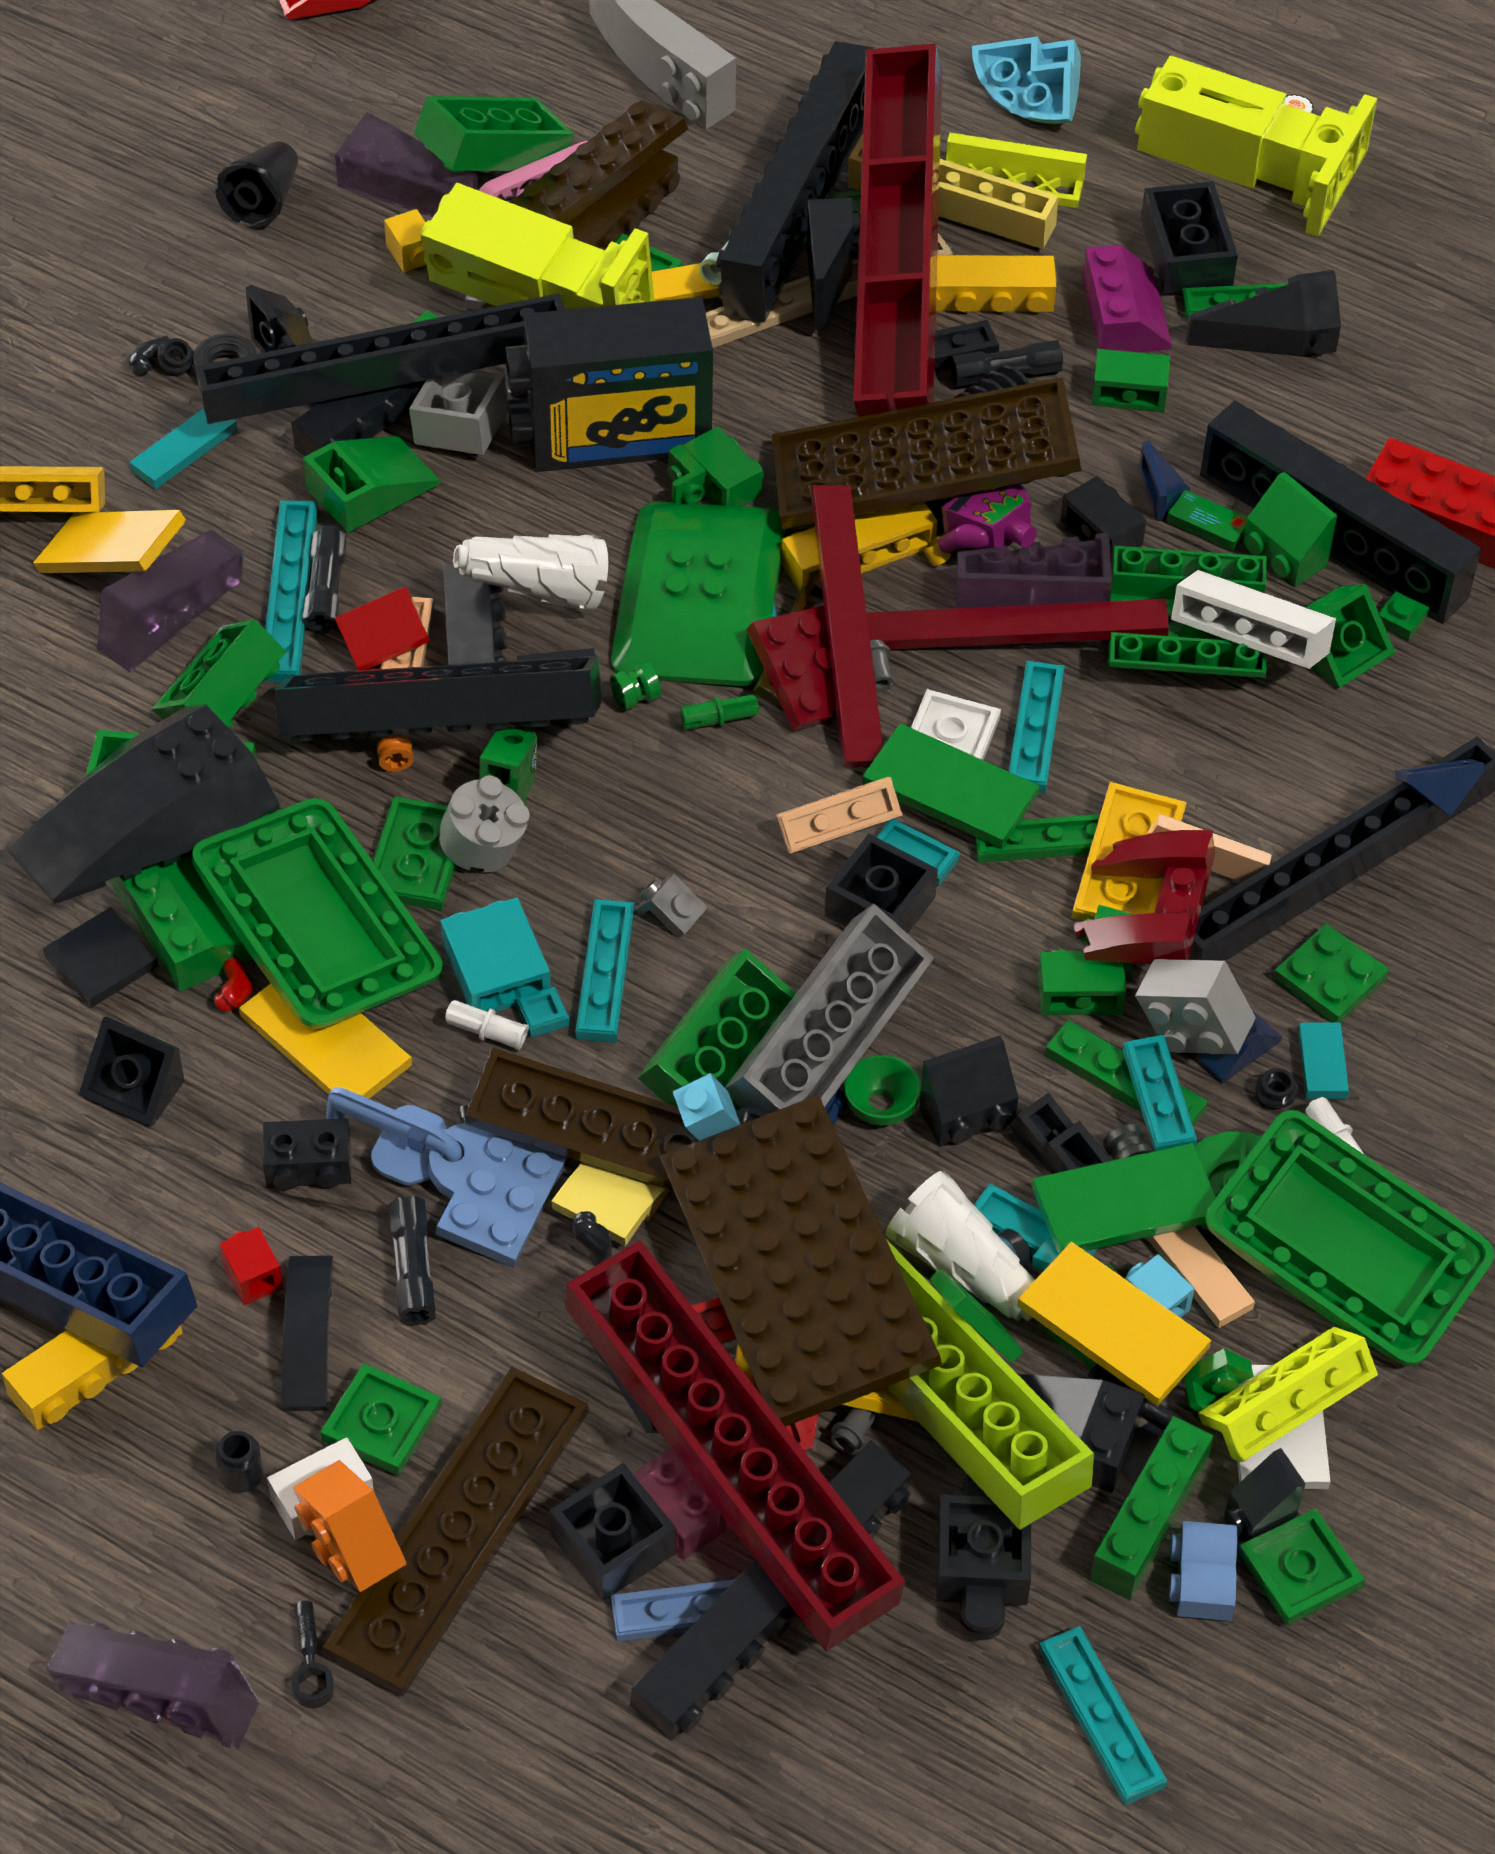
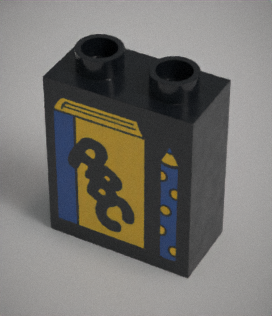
(611, 383)

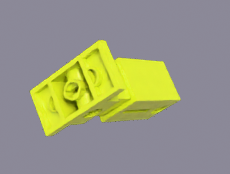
(1251, 135)
(520, 255)

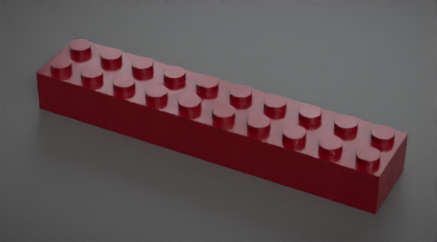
(734, 1445)

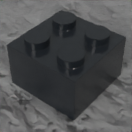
(883, 877)
(613, 1531)

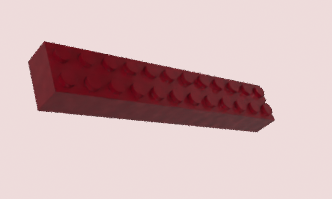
(898, 230)

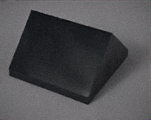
(132, 1072)

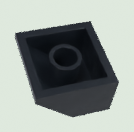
(968, 1092)

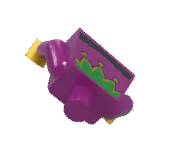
(984, 522)

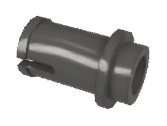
(881, 667)
(850, 1432)

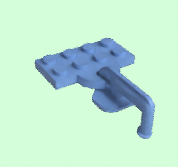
(493, 1188)

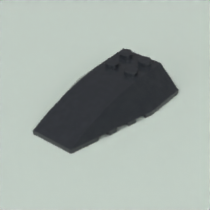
(146, 805)

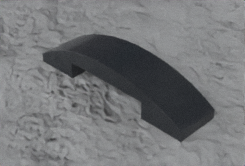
(306, 1333)

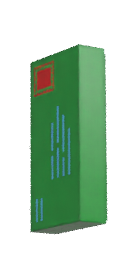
(1207, 520)

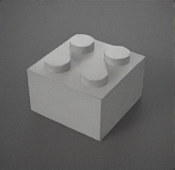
(459, 411)
(1196, 1006)

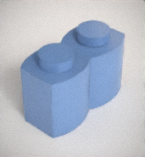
(1205, 1570)

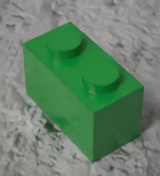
(1130, 380)
(731, 474)
(1079, 985)

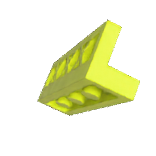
(1022, 163)
(1290, 1392)

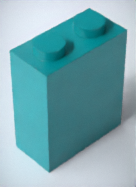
(494, 955)

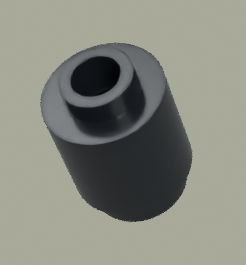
(239, 1461)

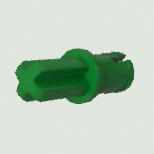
(718, 711)

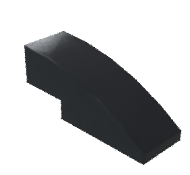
(1054, 1138)

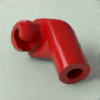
(237, 987)

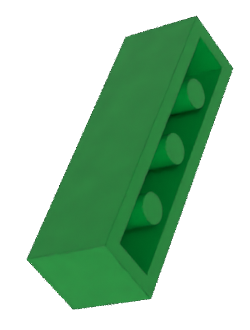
(1151, 1508)

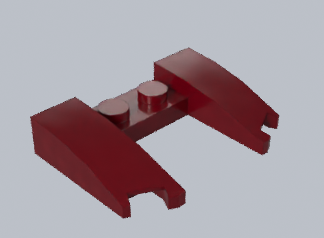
(1185, 864)

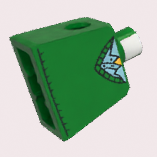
(511, 755)

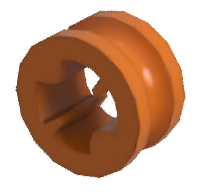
(395, 753)

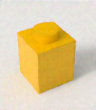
(404, 239)

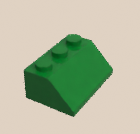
(225, 672)

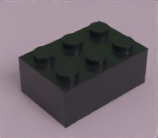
(1188, 236)

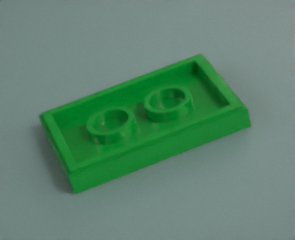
(412, 854)

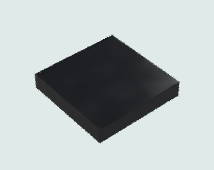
(100, 957)

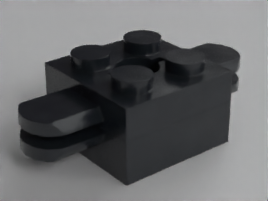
(981, 1560)

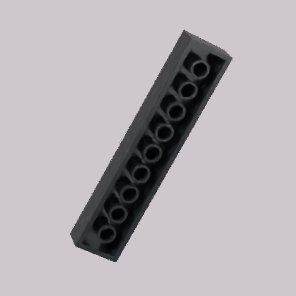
(803, 169)

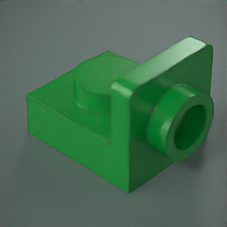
(686, 476)
(1214, 1376)

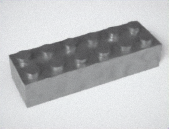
(832, 1016)

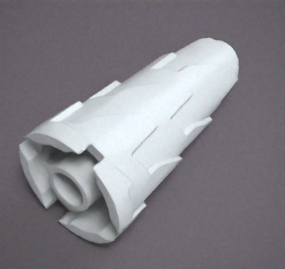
(552, 568)
(958, 1238)

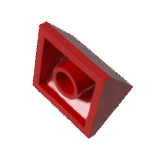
(382, 629)

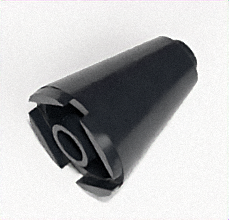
(257, 184)

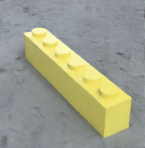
(984, 201)

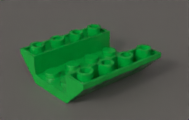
(1154, 575)

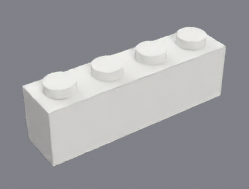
(1253, 619)

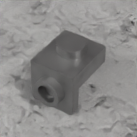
(672, 904)

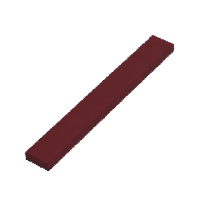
(1018, 624)
(847, 625)

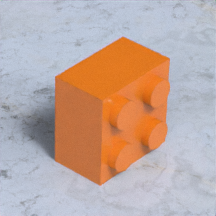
(348, 1526)

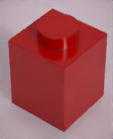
(251, 1265)

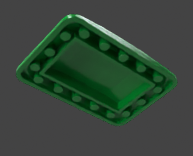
(694, 590)
(315, 913)
(1349, 1238)

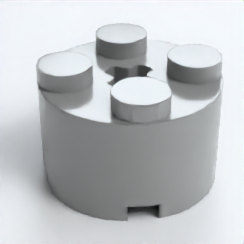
(483, 825)

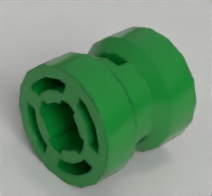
(635, 686)

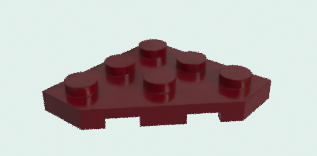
(798, 664)

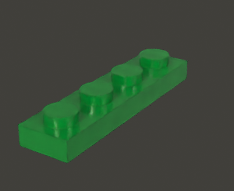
(1105, 1067)

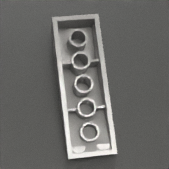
(670, 57)

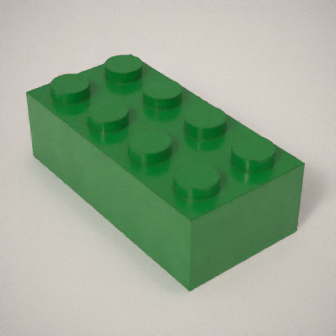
(490, 132)

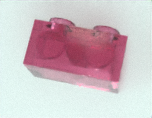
(682, 1501)

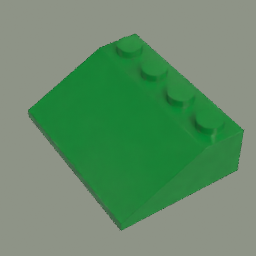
(180, 921)
(719, 1027)

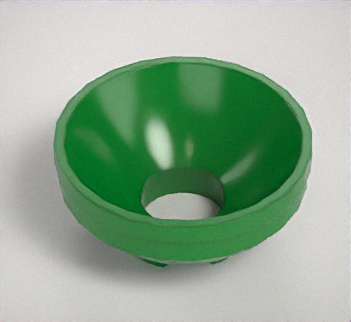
(886, 1077)

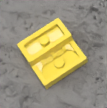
(614, 1198)

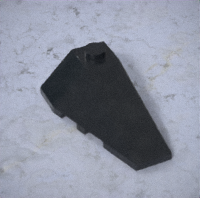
(1284, 321)
(275, 322)

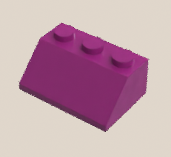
(1124, 301)

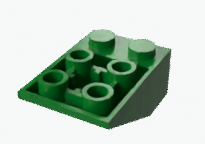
(365, 478)

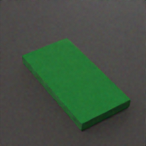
(953, 785)
(1125, 1198)

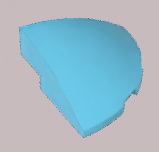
(1031, 77)

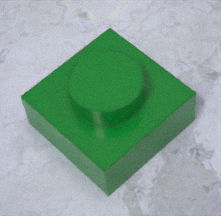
(1403, 615)

